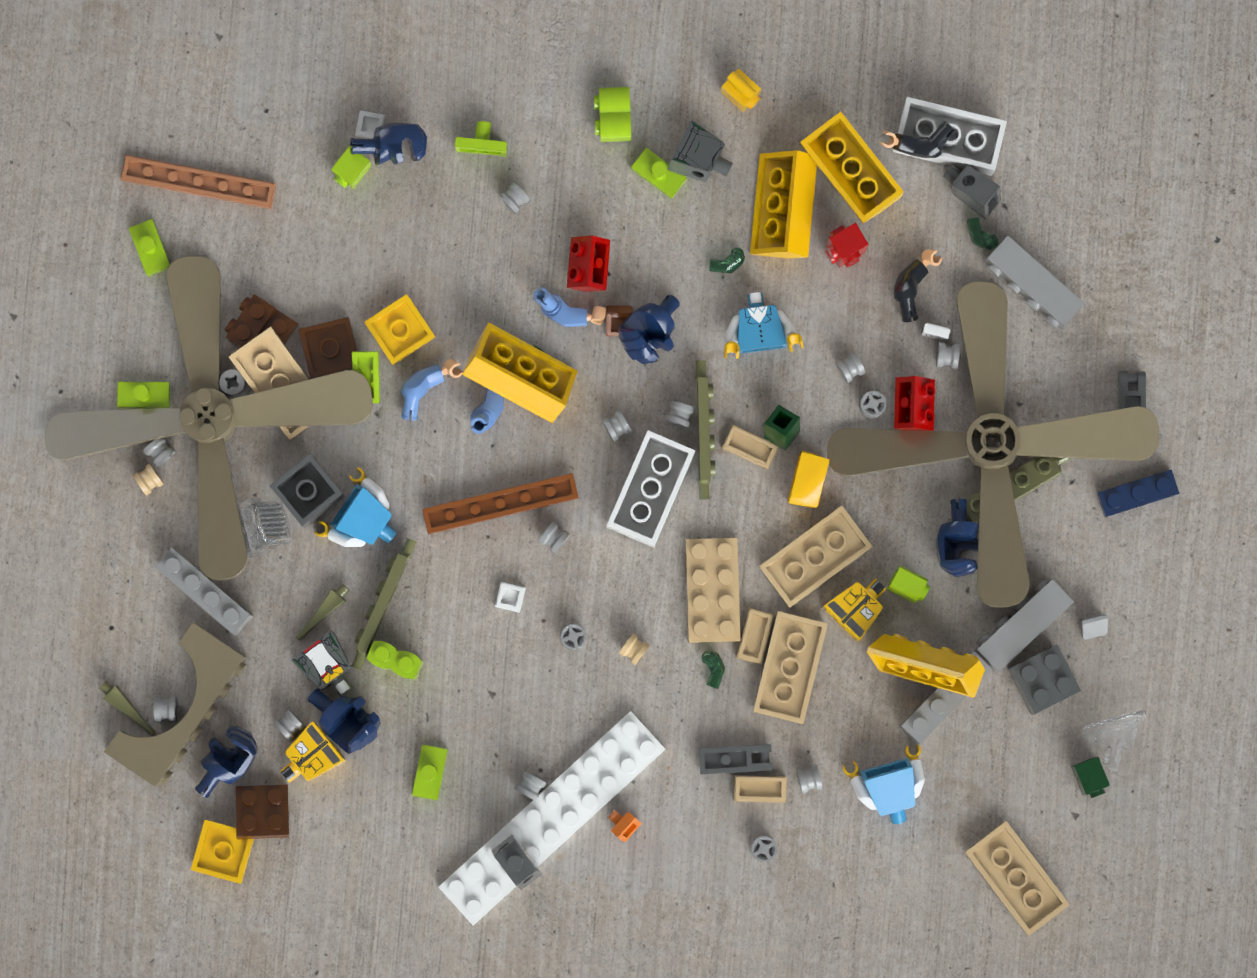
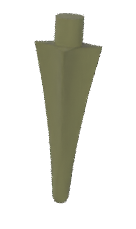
(332, 601)
(118, 699)

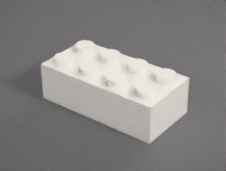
(973, 143)
(650, 489)

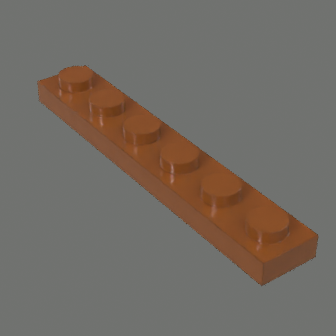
(500, 503)

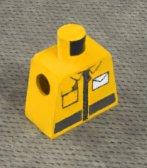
(856, 608)
(311, 755)

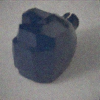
(388, 143)
(649, 330)
(956, 538)
(346, 720)
(227, 763)

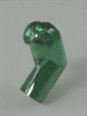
(981, 238)
(730, 263)
(716, 667)

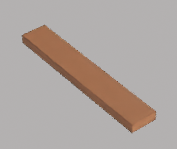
(198, 182)

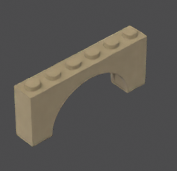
(156, 755)

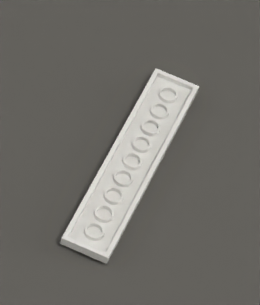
(556, 814)

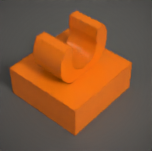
(624, 826)

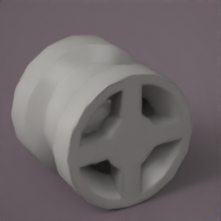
(514, 197)
(947, 355)
(850, 367)
(237, 385)
(872, 400)
(679, 414)
(616, 425)
(159, 451)
(554, 537)
(570, 635)
(165, 709)
(289, 725)
(809, 779)
(530, 786)
(765, 852)

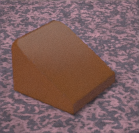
(615, 317)

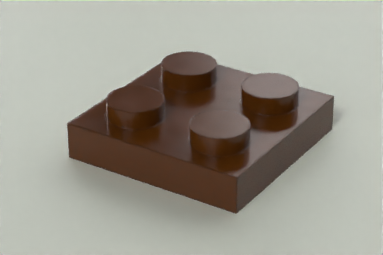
(328, 347)
(262, 812)

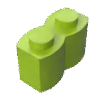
(614, 114)
(908, 584)
(401, 662)

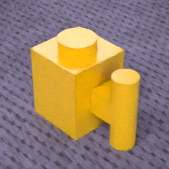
(741, 90)

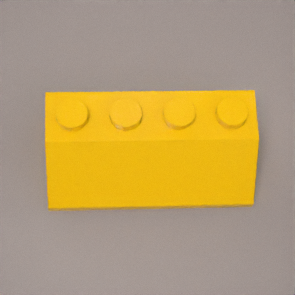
(852, 168)
(783, 205)
(520, 372)
(927, 664)

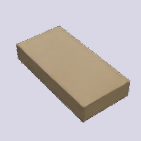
(750, 447)
(755, 636)
(760, 788)

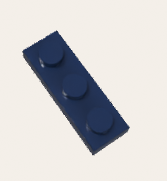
(1138, 493)

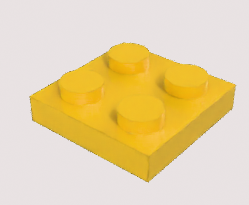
(399, 329)
(221, 853)

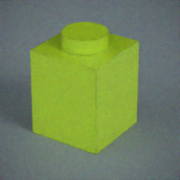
(350, 169)

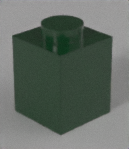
(782, 427)
(1091, 777)

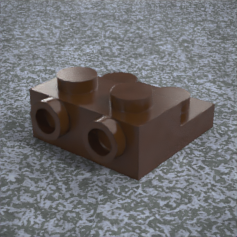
(255, 319)

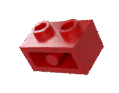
(846, 246)
(588, 263)
(914, 403)

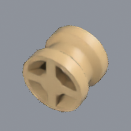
(148, 479)
(634, 649)

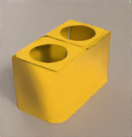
(808, 480)

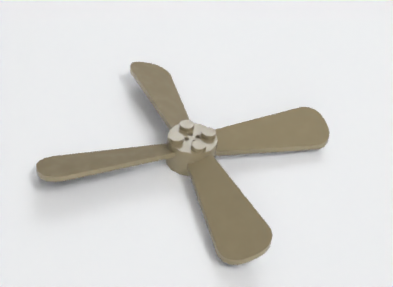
(320, 401)
(1108, 435)

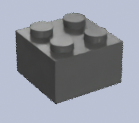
(307, 491)
(1044, 679)

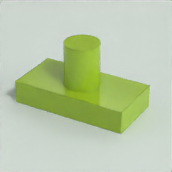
(481, 143)
(655, 171)
(149, 247)
(368, 365)
(143, 395)
(430, 772)

